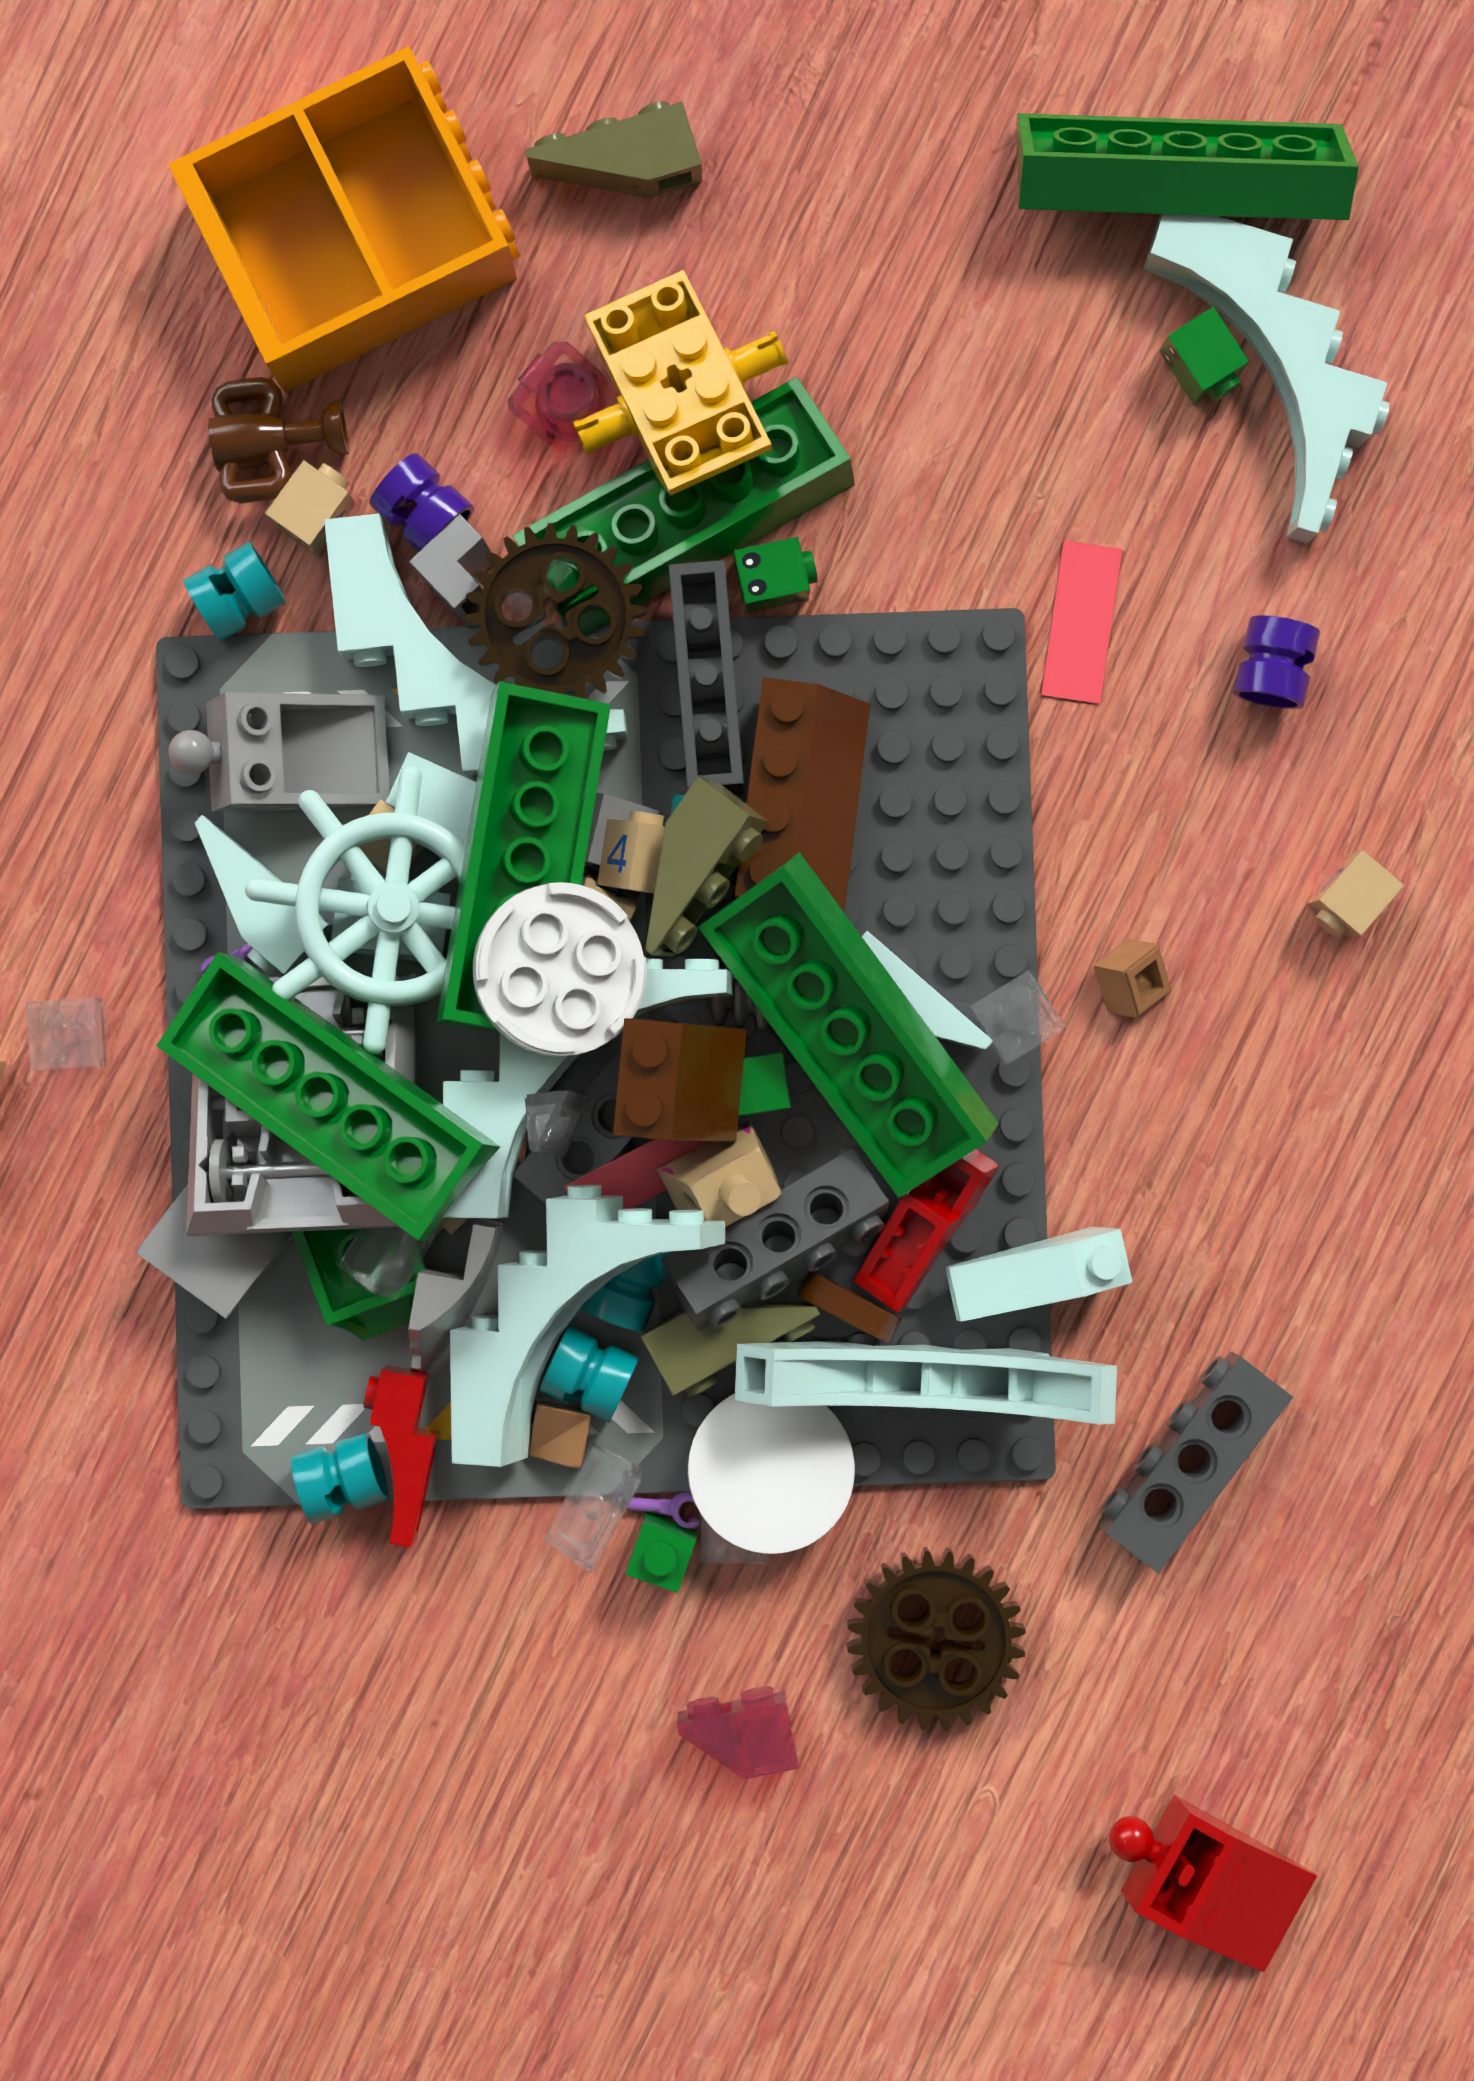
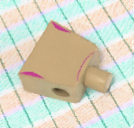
(723, 1178)

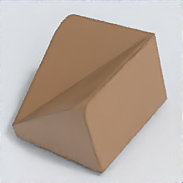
(1132, 978)
(560, 1434)

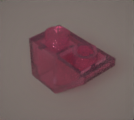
(744, 1734)

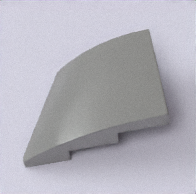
(211, 1266)
(447, 1299)

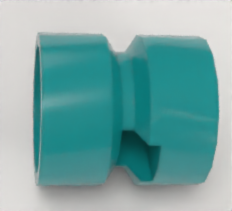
(215, 596)
(626, 1297)
(589, 1374)
(339, 1478)

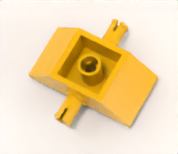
(677, 384)

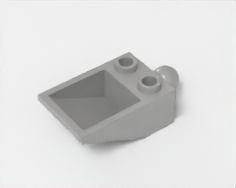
(295, 746)

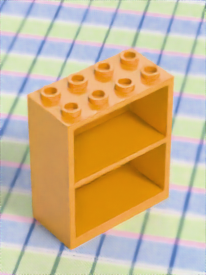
(348, 218)

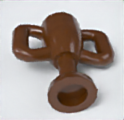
(264, 438)

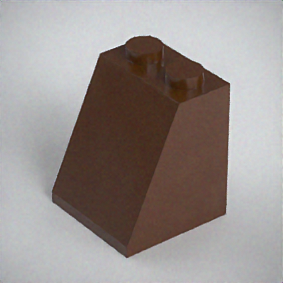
(679, 1081)

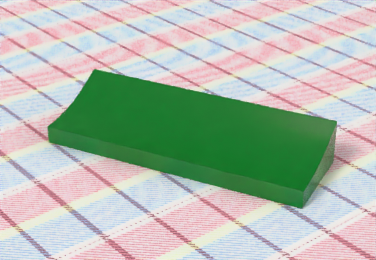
(1184, 166)
(713, 515)
(524, 822)
(849, 1026)
(326, 1096)

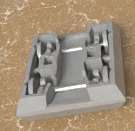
(284, 1185)

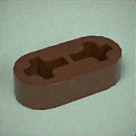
(849, 1306)

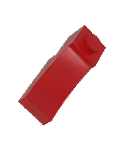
(922, 1228)
(397, 1408)

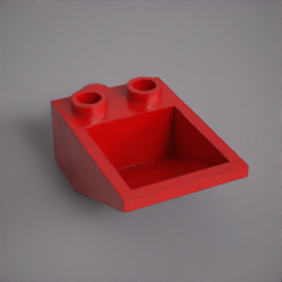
(1210, 1882)

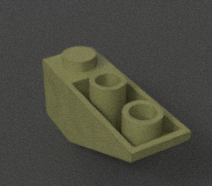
(628, 156)
(698, 854)
(692, 1356)

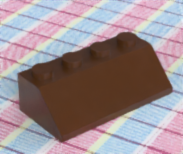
(806, 781)

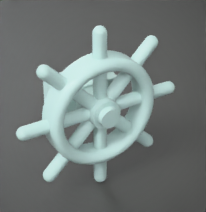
(372, 915)

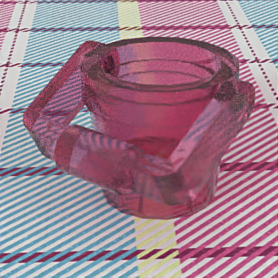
(564, 393)

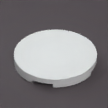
(559, 969)
(770, 1474)

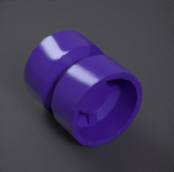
(415, 499)
(1276, 662)

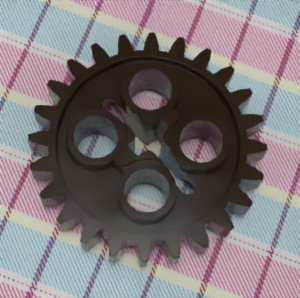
(527, 572)
(925, 1687)

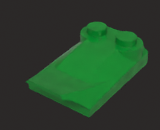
(341, 1297)

